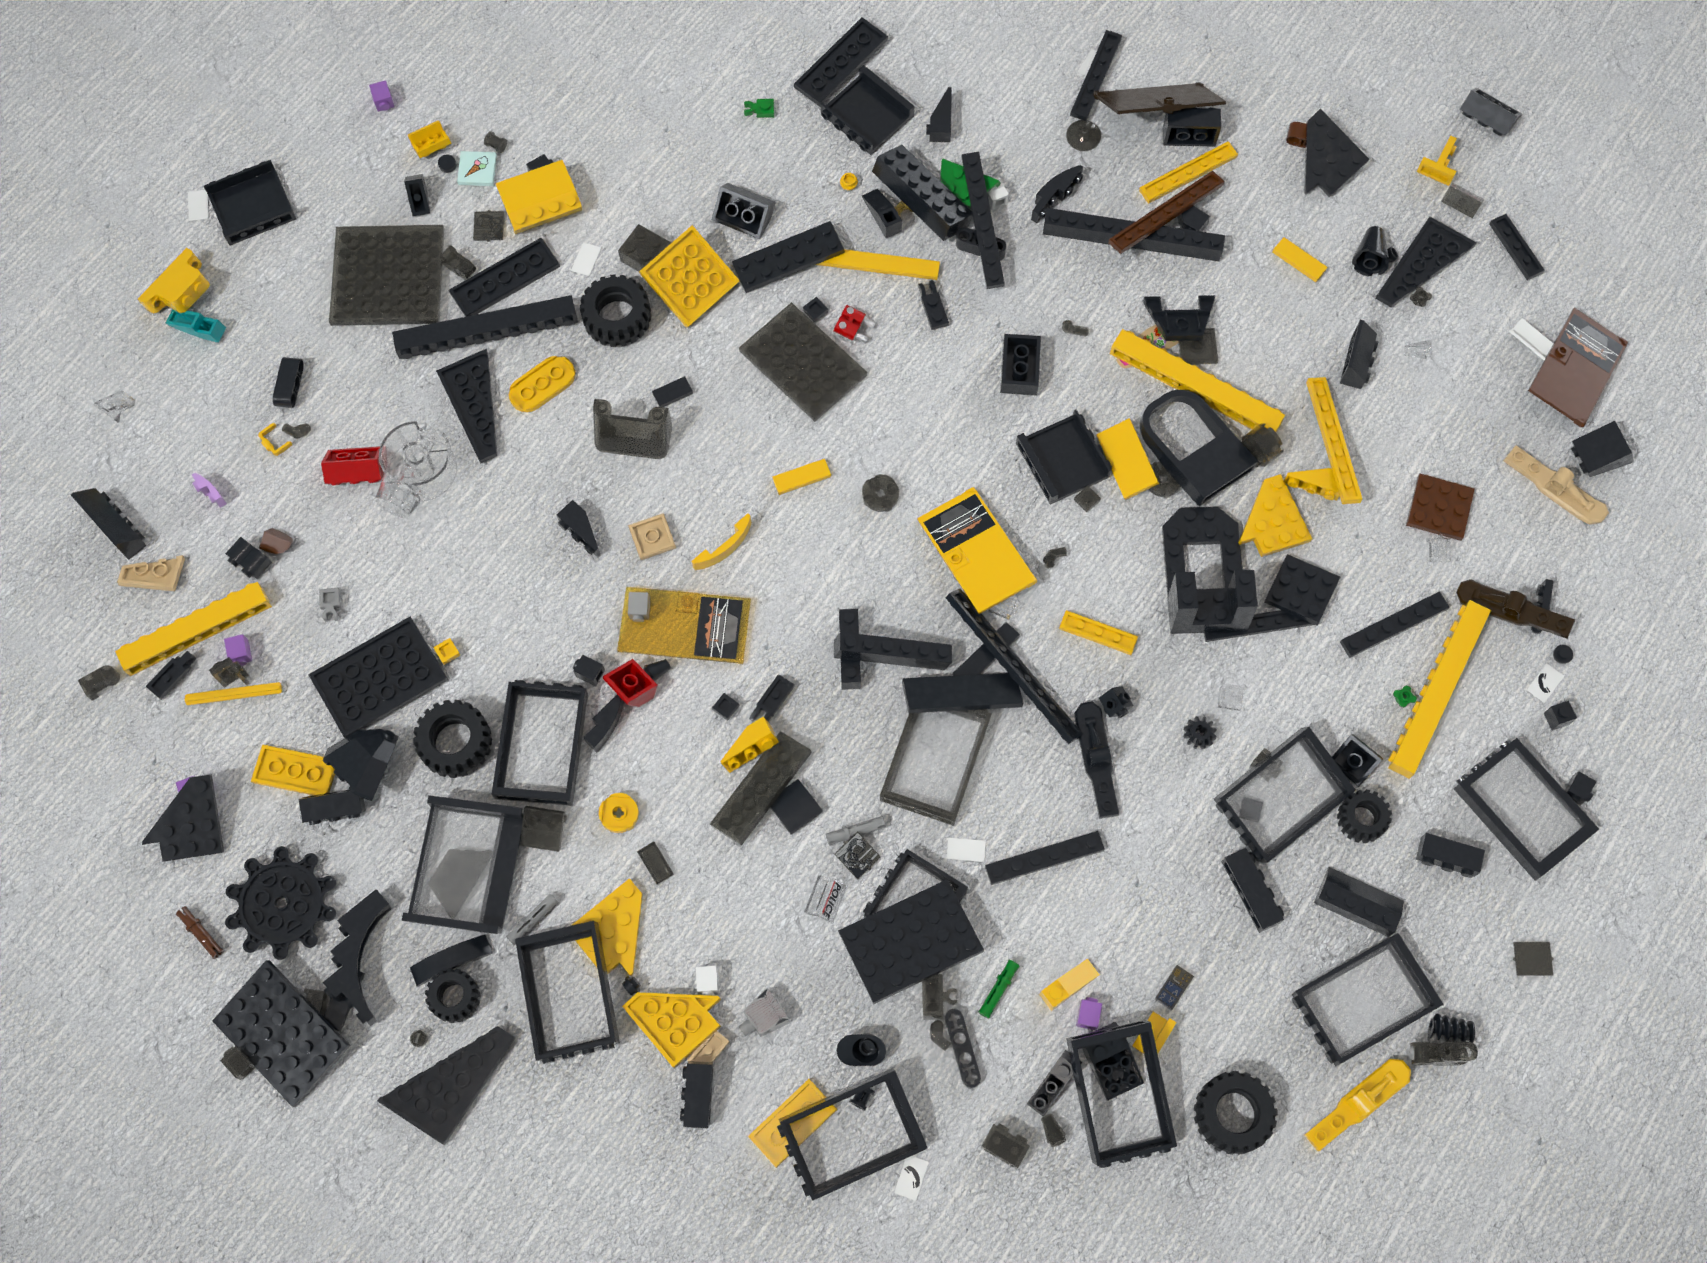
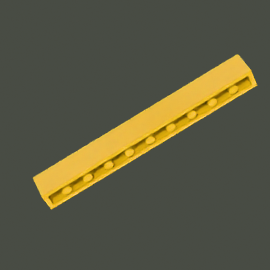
(1183, 376)
(1439, 689)

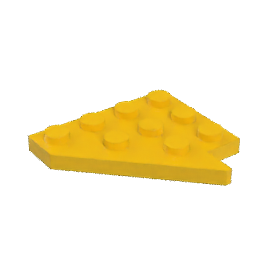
(1274, 520)
(674, 1021)

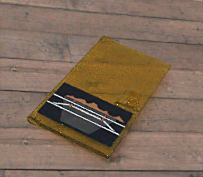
(688, 626)

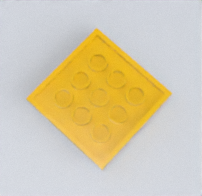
(689, 276)

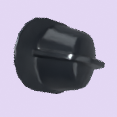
(861, 1050)

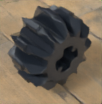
(1203, 727)

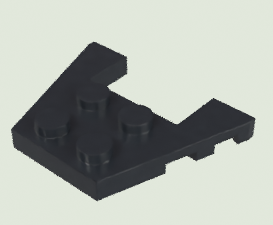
(1181, 324)

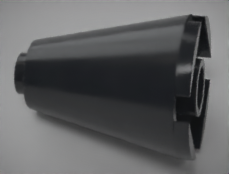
(1372, 253)

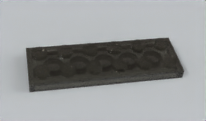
(760, 788)

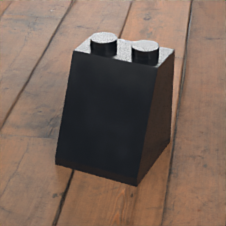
(1602, 450)

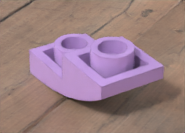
(203, 485)

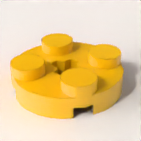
(611, 805)

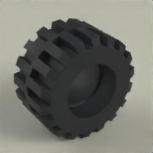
(1375, 805)
(438, 987)

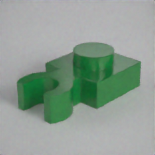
(762, 108)

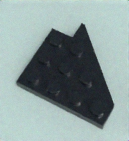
(1329, 155)
(189, 823)

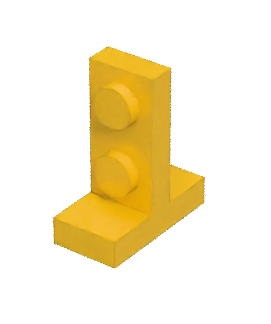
(1439, 169)

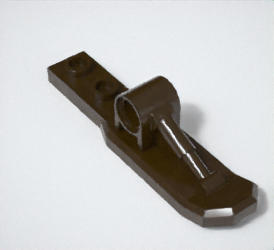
(1514, 608)

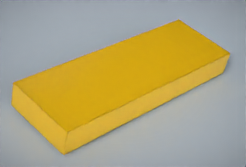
(1299, 259)
(801, 476)

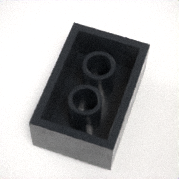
(1192, 127)
(1020, 364)

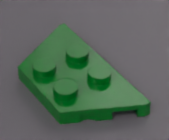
(954, 179)

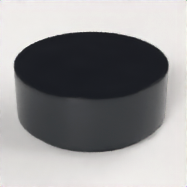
(447, 163)

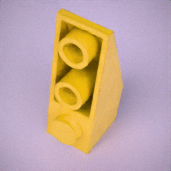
(1314, 482)
(751, 743)

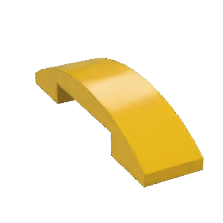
(706, 559)

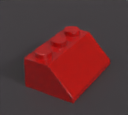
(352, 465)

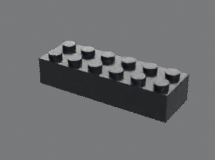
(922, 192)

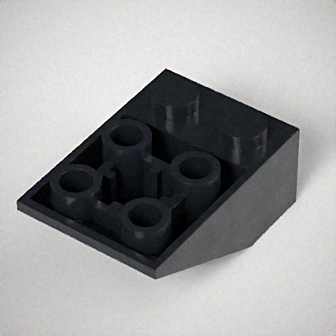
(1113, 1066)

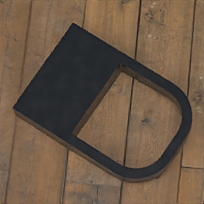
(1209, 467)

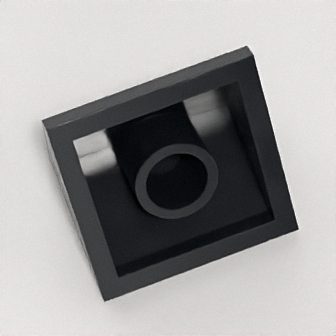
(1356, 759)

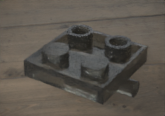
(542, 828)

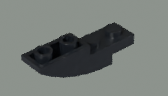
(1057, 188)

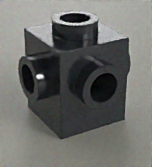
(1116, 702)

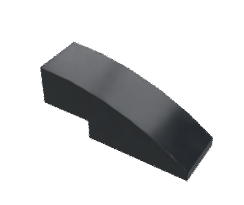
(605, 722)

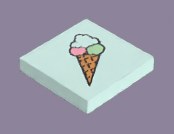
(477, 168)

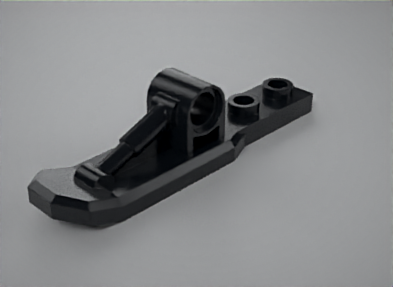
(1097, 757)

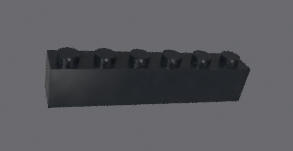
(892, 651)

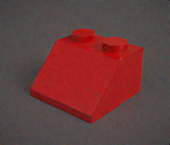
(631, 683)

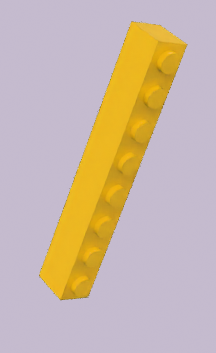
(193, 628)

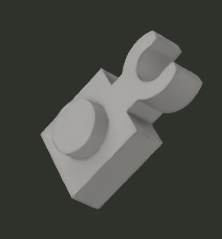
(329, 600)

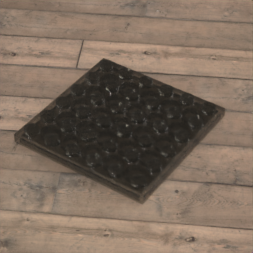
(386, 275)

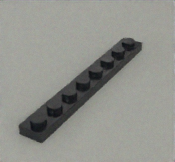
(982, 220)

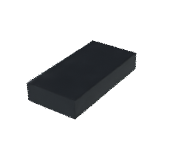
(672, 392)

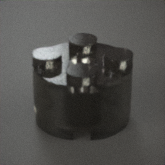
(1263, 444)

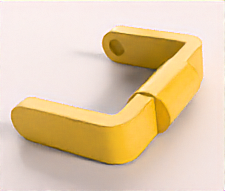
(267, 444)

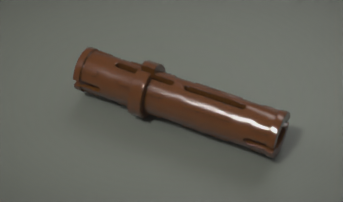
(194, 926)

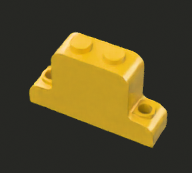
(177, 286)

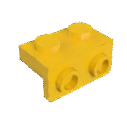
(429, 139)

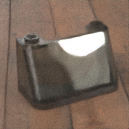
(631, 435)

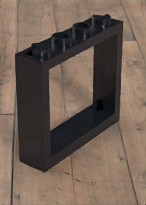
(892, 876)

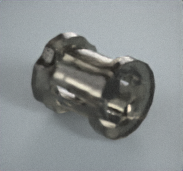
(495, 142)

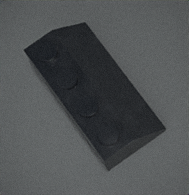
(110, 521)
(1359, 902)

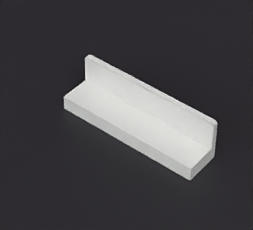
(1532, 338)

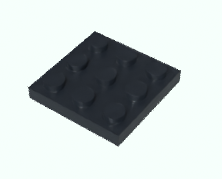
(1302, 589)

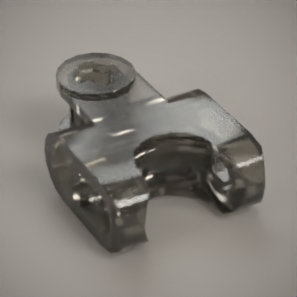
(1443, 1053)

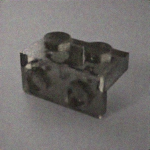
(228, 671)

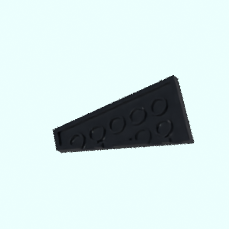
(1428, 254)
(470, 393)

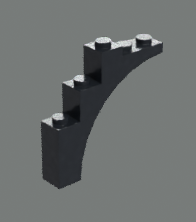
(346, 981)

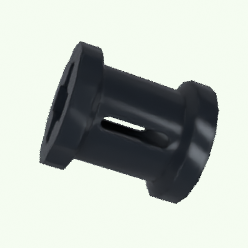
(864, 1096)

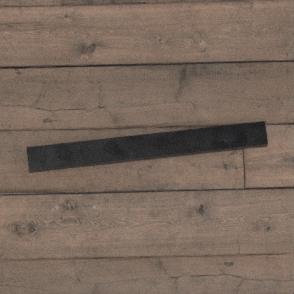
(1014, 666)

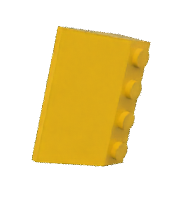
(539, 196)

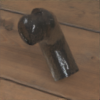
(1074, 329)
(298, 431)
(1052, 554)
(936, 1035)

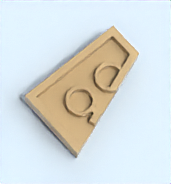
(155, 575)

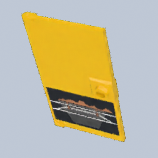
(977, 550)

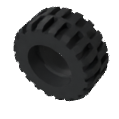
(611, 290)
(441, 717)
(1261, 1103)

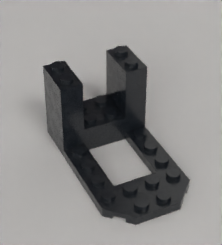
(1206, 609)

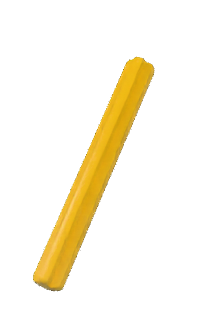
(233, 693)

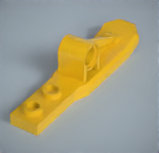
(1361, 1101)

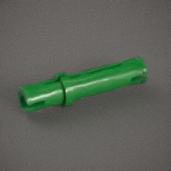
(998, 989)

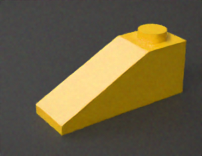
(1068, 984)

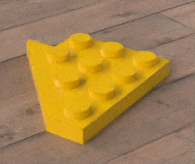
(618, 926)

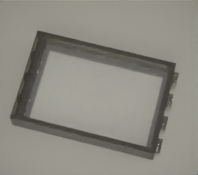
(935, 762)

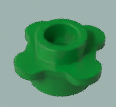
(1403, 702)

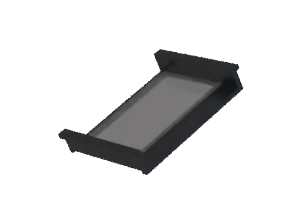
(466, 865)

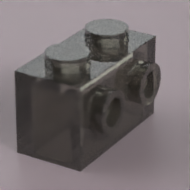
(1005, 1145)

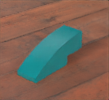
(196, 325)

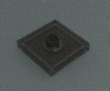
(1200, 351)

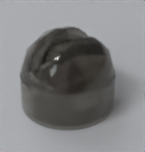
(422, 1040)

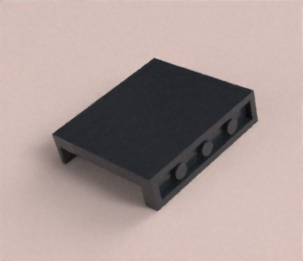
(868, 111)
(250, 202)
(1064, 457)

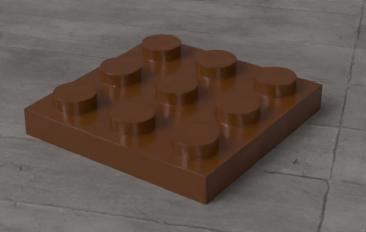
(1440, 507)

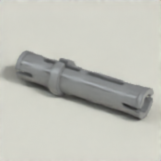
(863, 828)
(535, 916)

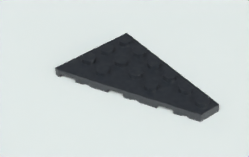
(443, 1094)

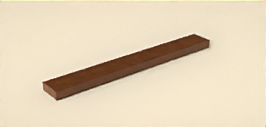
(1166, 212)

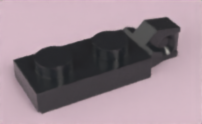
(171, 675)

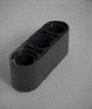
(971, 244)
(288, 382)

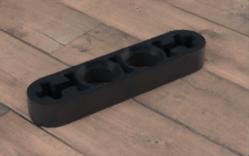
(966, 1047)

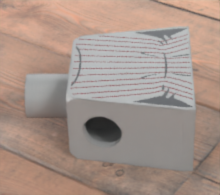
(764, 1015)

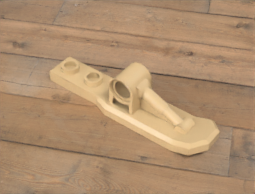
(1558, 487)

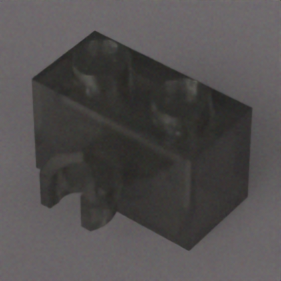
(934, 997)

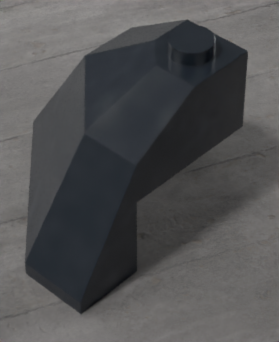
(362, 759)

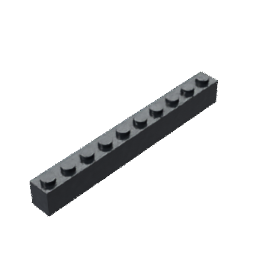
(1164, 240)
(485, 327)

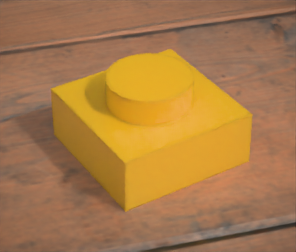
(446, 651)

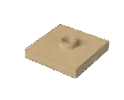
(652, 536)

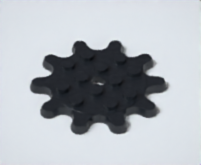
(259, 899)

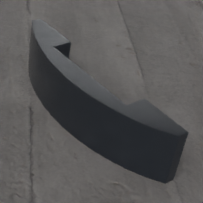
(450, 958)

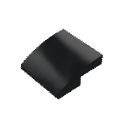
(795, 807)

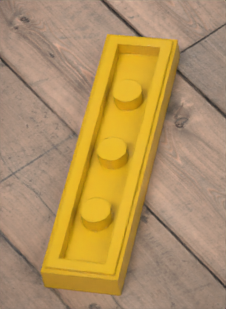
(1098, 632)

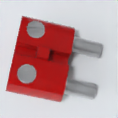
(850, 322)

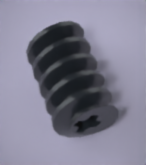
(1451, 1028)

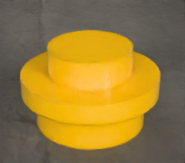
(848, 181)

